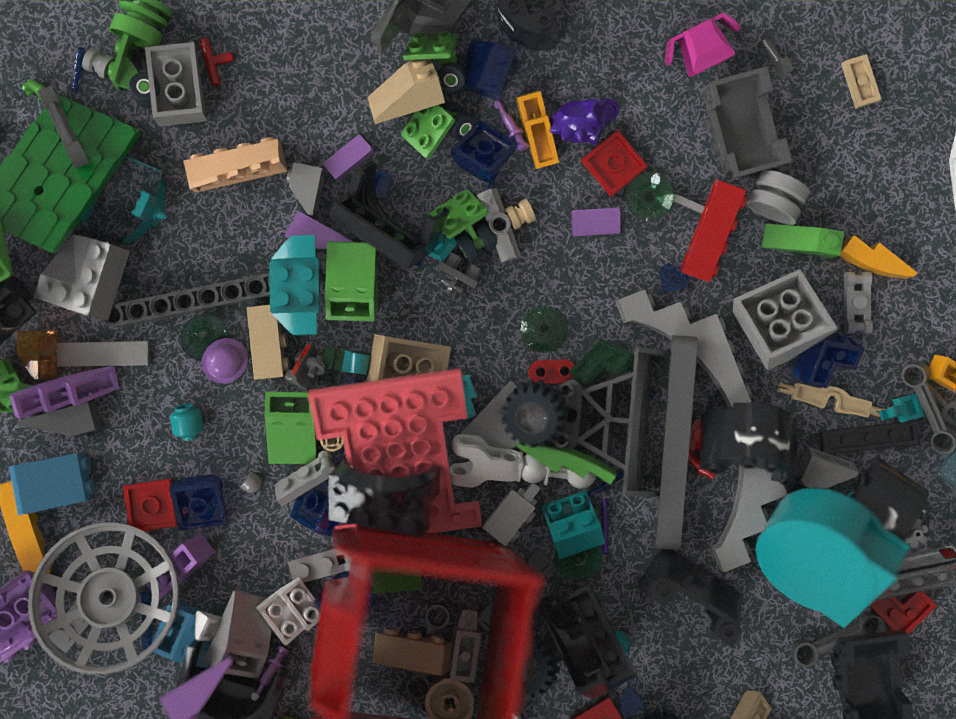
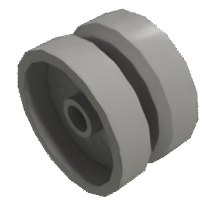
(778, 197)

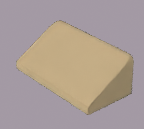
(752, 706)

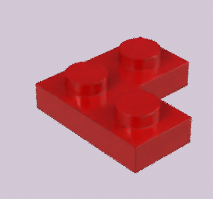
(905, 614)

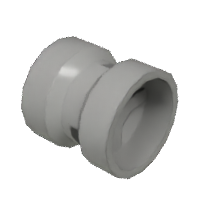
(96, 62)

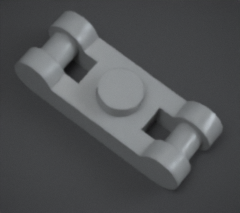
(857, 303)

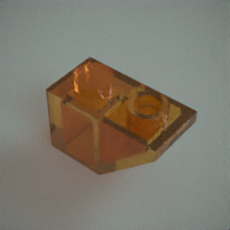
(38, 352)

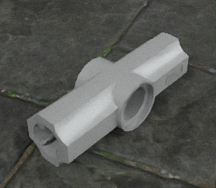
(506, 243)

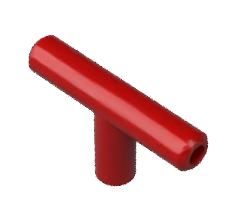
(212, 61)

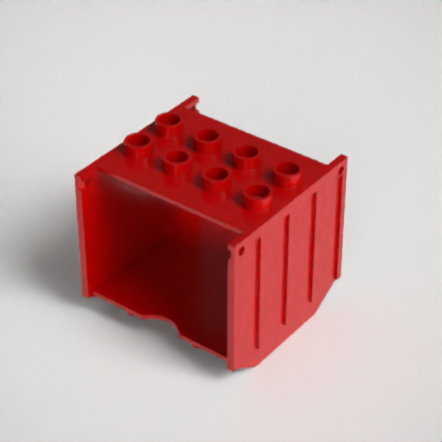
(433, 553)

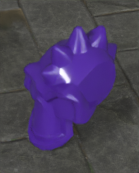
(583, 119)

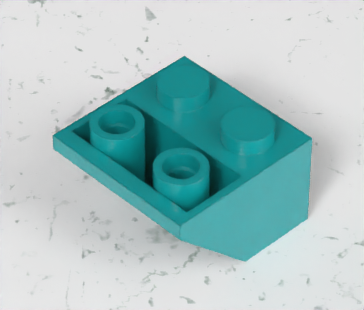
(573, 524)

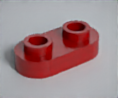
(552, 371)

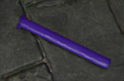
(604, 525)

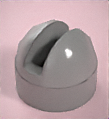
(251, 483)

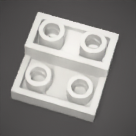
(290, 611)

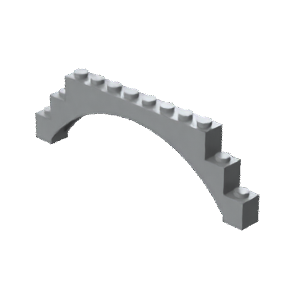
(717, 359)

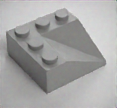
(83, 276)
(783, 318)

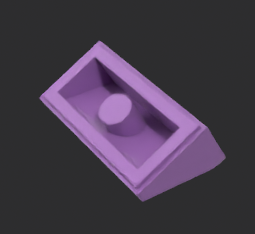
(348, 158)
(595, 221)

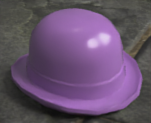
(224, 360)

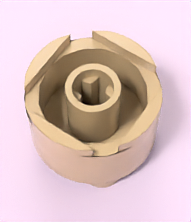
(445, 688)

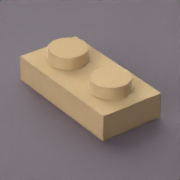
(861, 81)

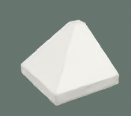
(206, 626)

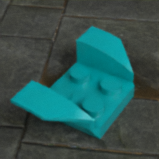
(296, 285)

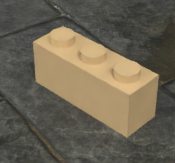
(267, 344)
(412, 651)

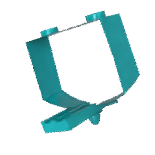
(148, 209)

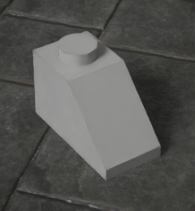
(306, 185)
(824, 469)

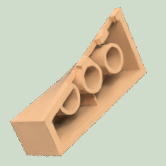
(235, 165)

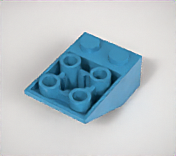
(181, 636)

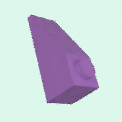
(305, 225)
(186, 559)
(192, 695)

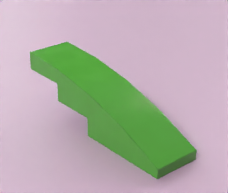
(576, 461)

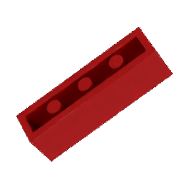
(713, 229)

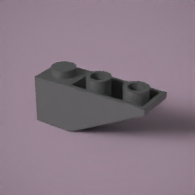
(67, 421)

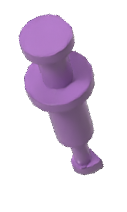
(515, 133)
(270, 671)

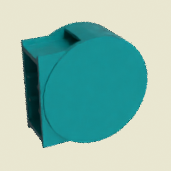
(828, 553)

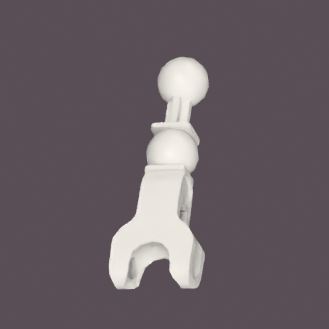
(503, 465)

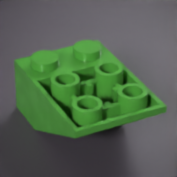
(351, 281)
(290, 428)

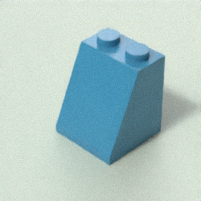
(52, 483)

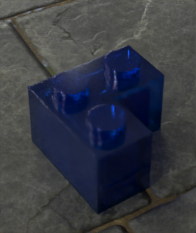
(819, 361)

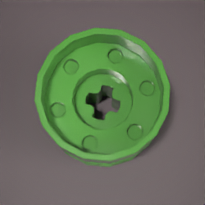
(141, 21)

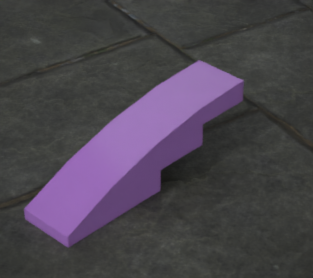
(63, 391)

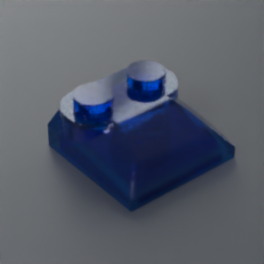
(483, 151)
(199, 502)

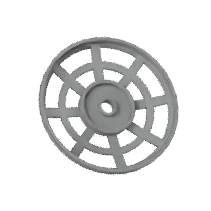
(90, 598)

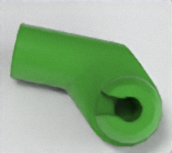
(32, 86)

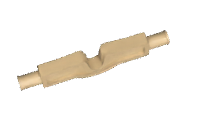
(819, 396)

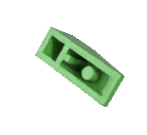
(803, 240)

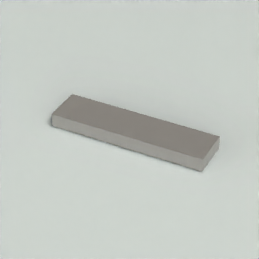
(103, 354)

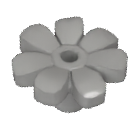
(918, 535)

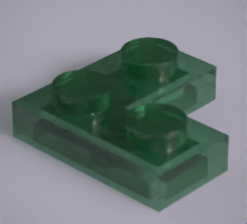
(599, 358)

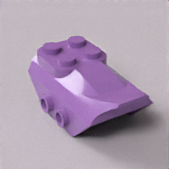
(14, 614)

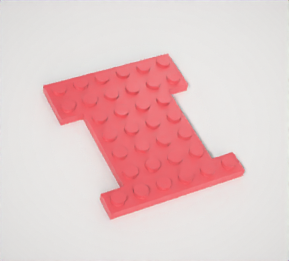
(399, 432)

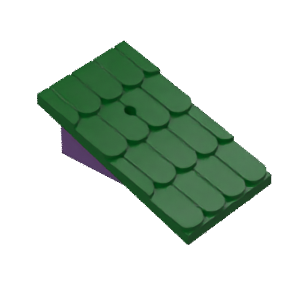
(42, 189)

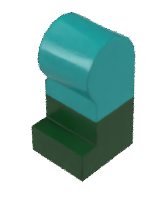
(346, 361)

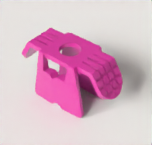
(703, 45)

